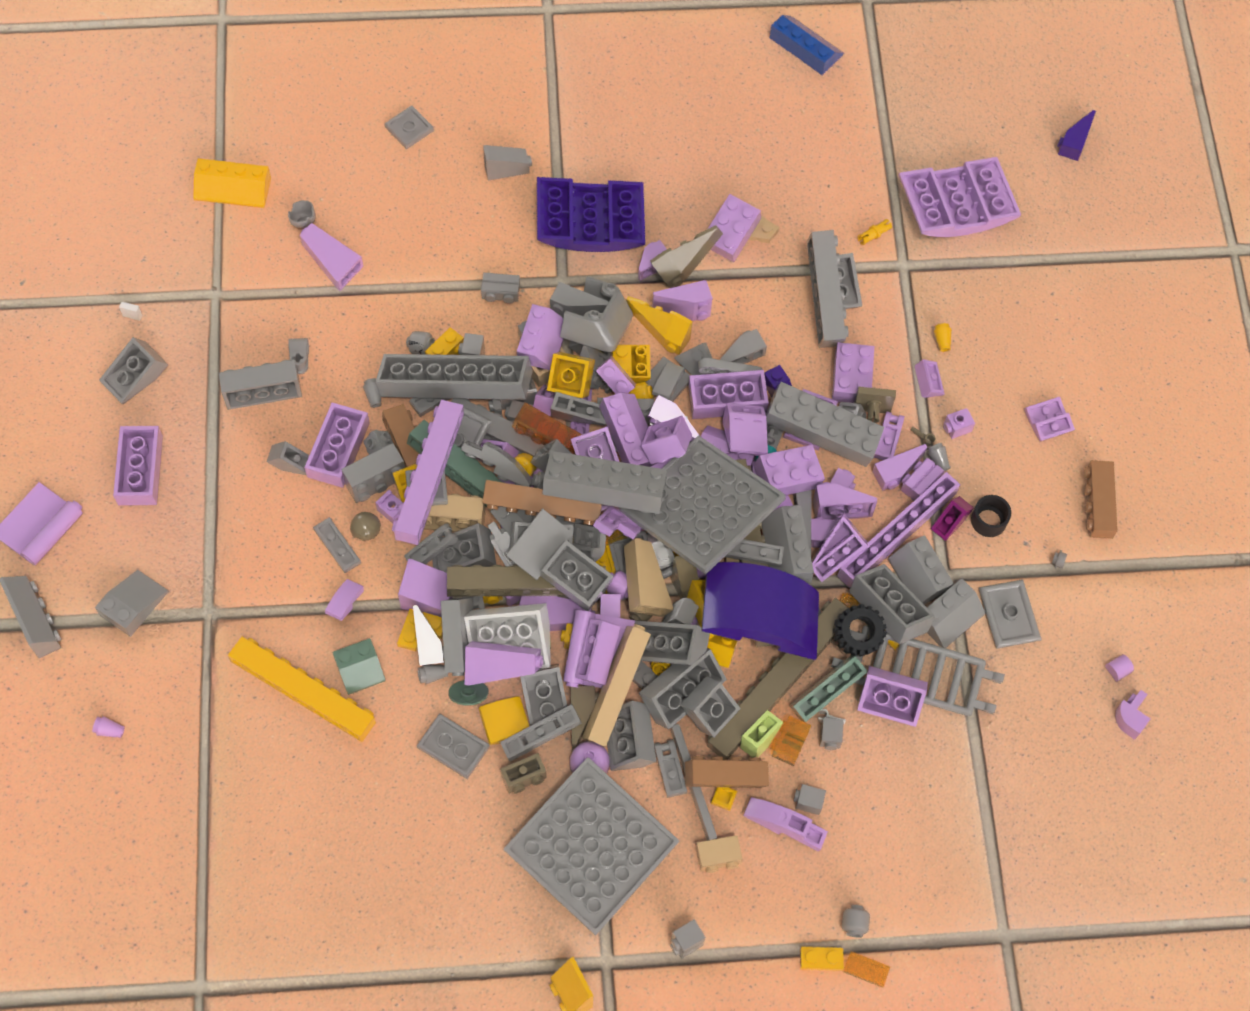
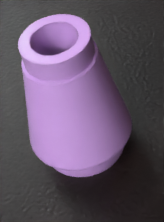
(107, 727)

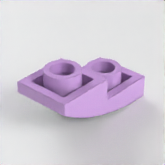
(343, 599)

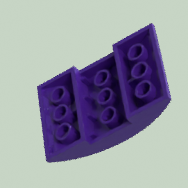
(590, 215)
(762, 606)

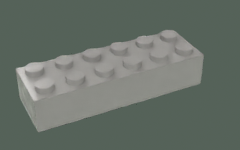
(826, 288)
(824, 424)
(604, 482)

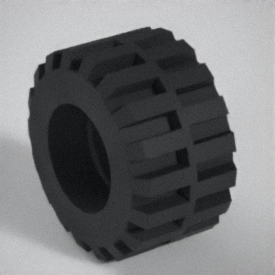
(875, 626)

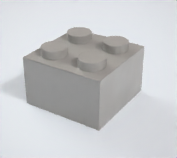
(710, 706)

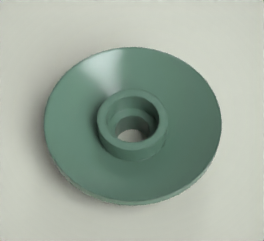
(468, 695)

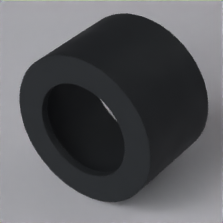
(999, 506)

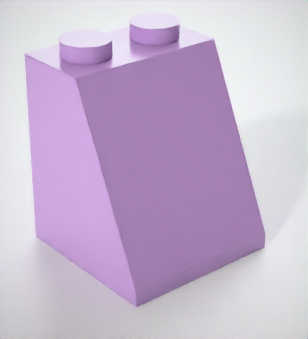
(423, 587)

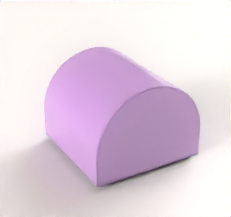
(1120, 667)

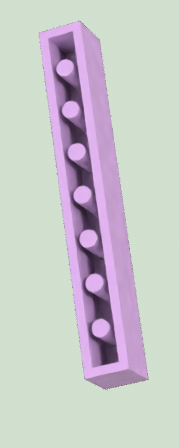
(429, 472)
(900, 528)

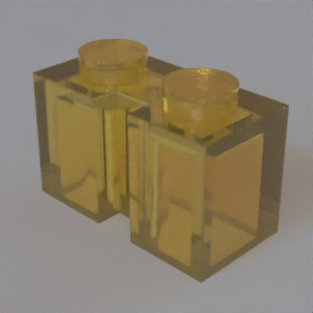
(790, 741)

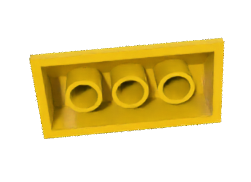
(231, 183)

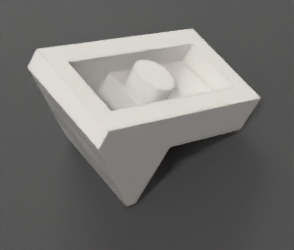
(663, 553)

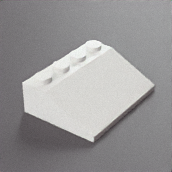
(512, 626)

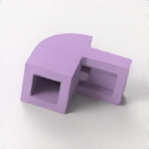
(1129, 718)

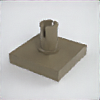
(875, 401)

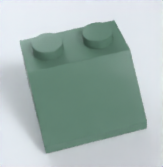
(359, 666)

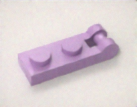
(889, 437)

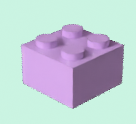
(666, 440)

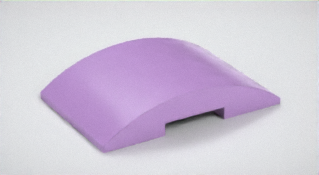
(960, 198)

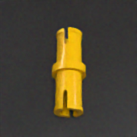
(874, 232)

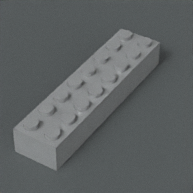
(454, 376)

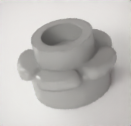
(1059, 559)

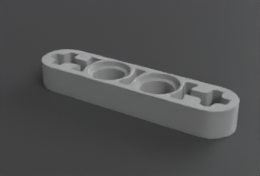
(715, 366)

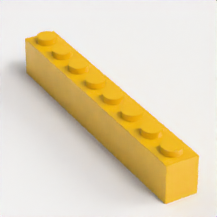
(302, 689)

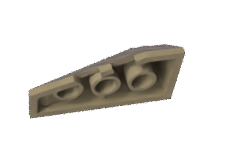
(678, 264)

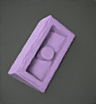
(929, 379)

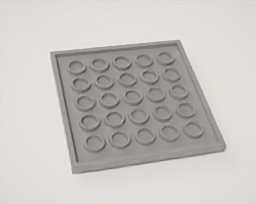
(707, 505)
(591, 846)

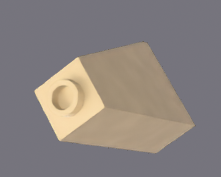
(645, 581)

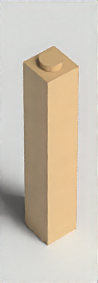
(617, 685)

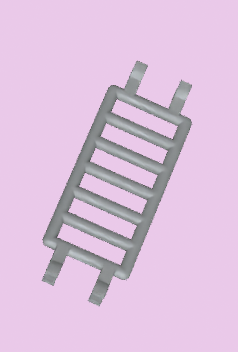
(942, 653)

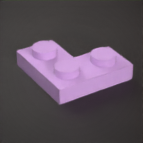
(615, 519)

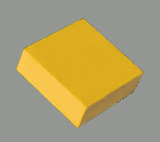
(724, 797)

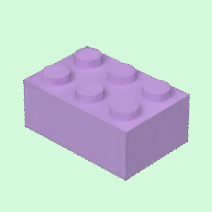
(737, 223)
(851, 369)
(791, 469)
(892, 696)

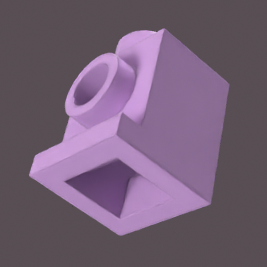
(384, 506)

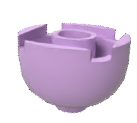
(592, 750)

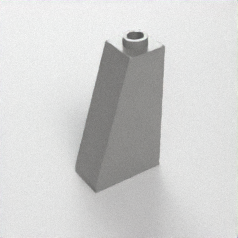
(455, 633)

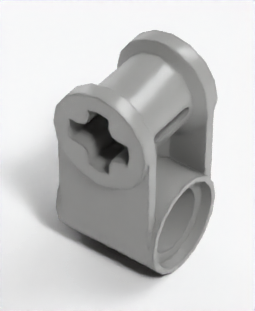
(299, 352)

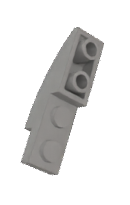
(506, 466)

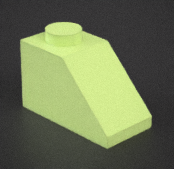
(760, 734)

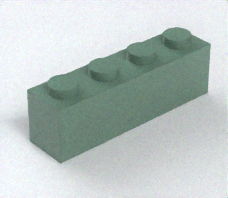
(828, 688)

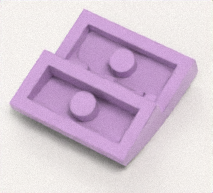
(1049, 419)

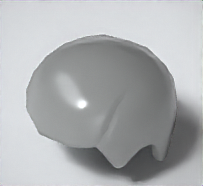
(302, 214)

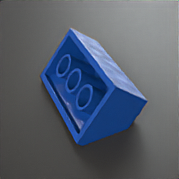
(804, 43)

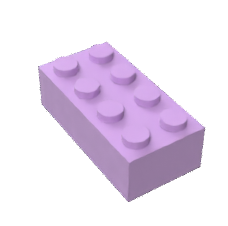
(712, 392)
(336, 444)
(596, 445)
(138, 465)

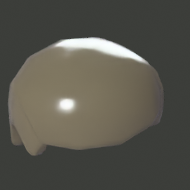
(365, 526)

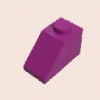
(952, 517)

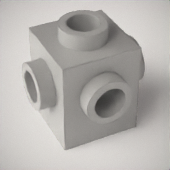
(377, 441)

